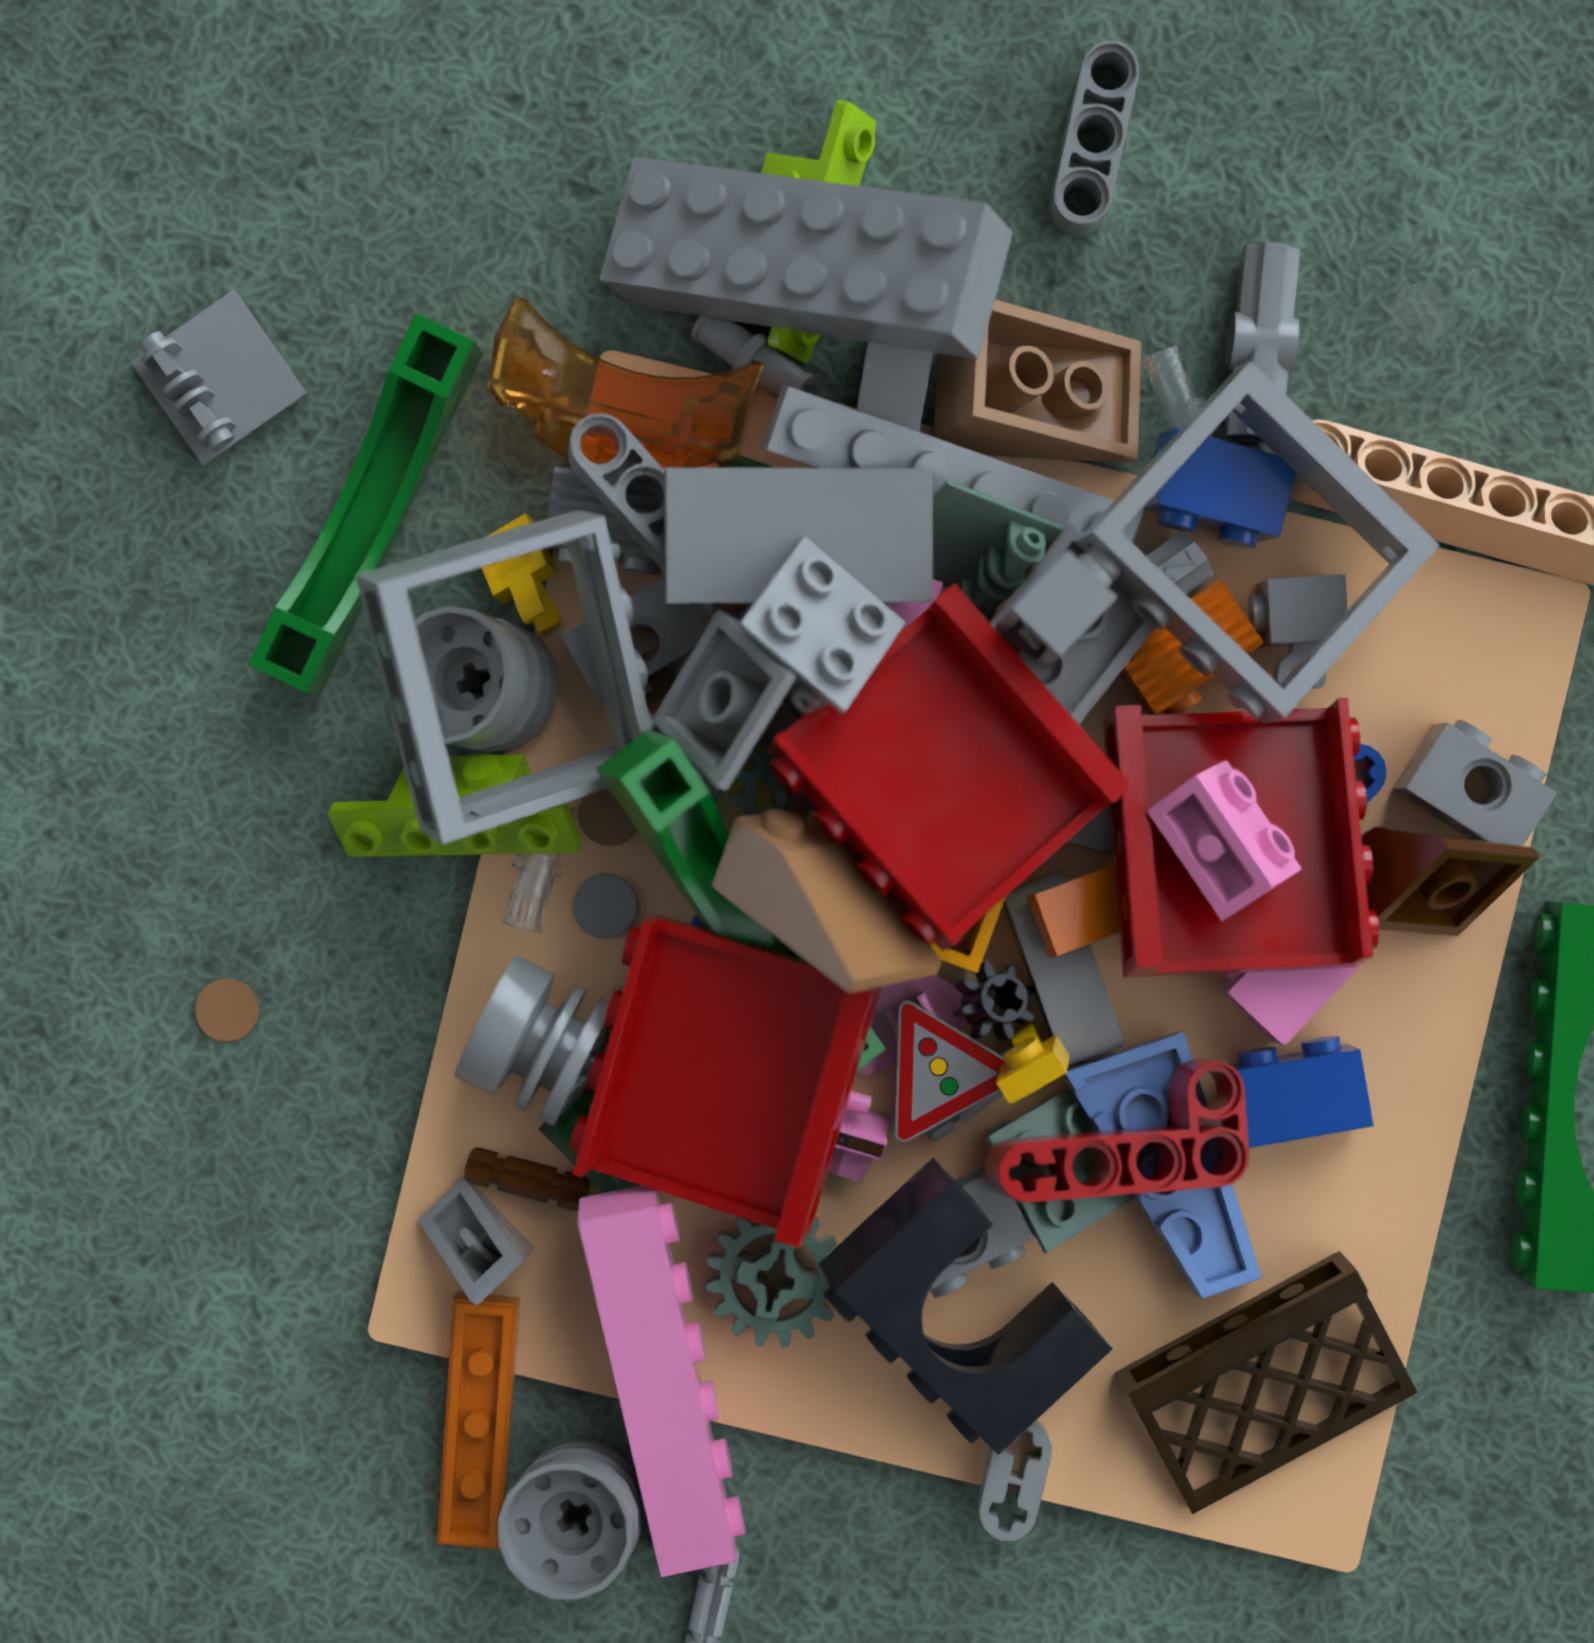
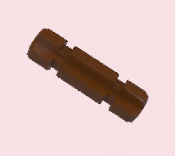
(525, 1178)

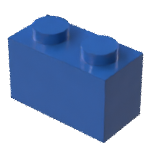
(1226, 490)
(1304, 1091)

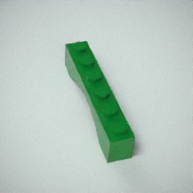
(392, 462)
(687, 836)
(1553, 1189)

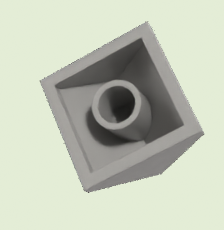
(724, 700)

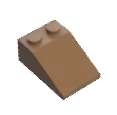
(1042, 390)
(818, 902)

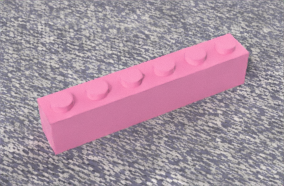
(658, 1378)

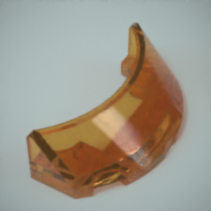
(558, 384)

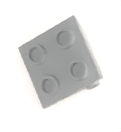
(217, 377)
(821, 628)

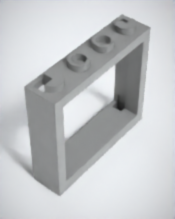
(1329, 474)
(410, 697)

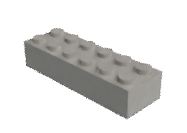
(808, 256)

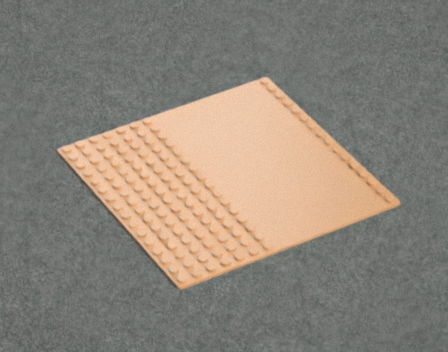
(1450, 646)

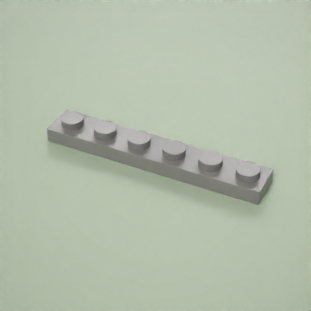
(842, 437)

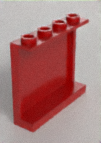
(948, 771)
(1302, 786)
(724, 1075)

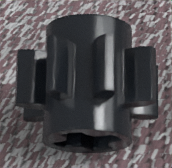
(978, 1006)

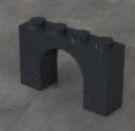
(992, 1383)

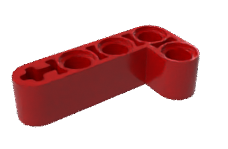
(1118, 1149)

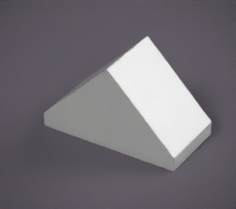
(474, 1239)

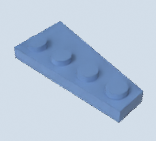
(1197, 1226)

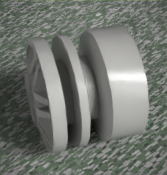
(487, 678)
(534, 1040)
(563, 1553)

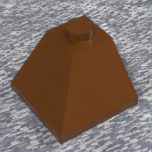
(1437, 879)

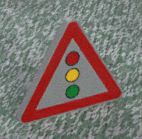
(937, 1071)

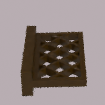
(1252, 1331)

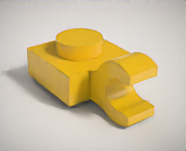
(522, 580)
(1031, 1063)

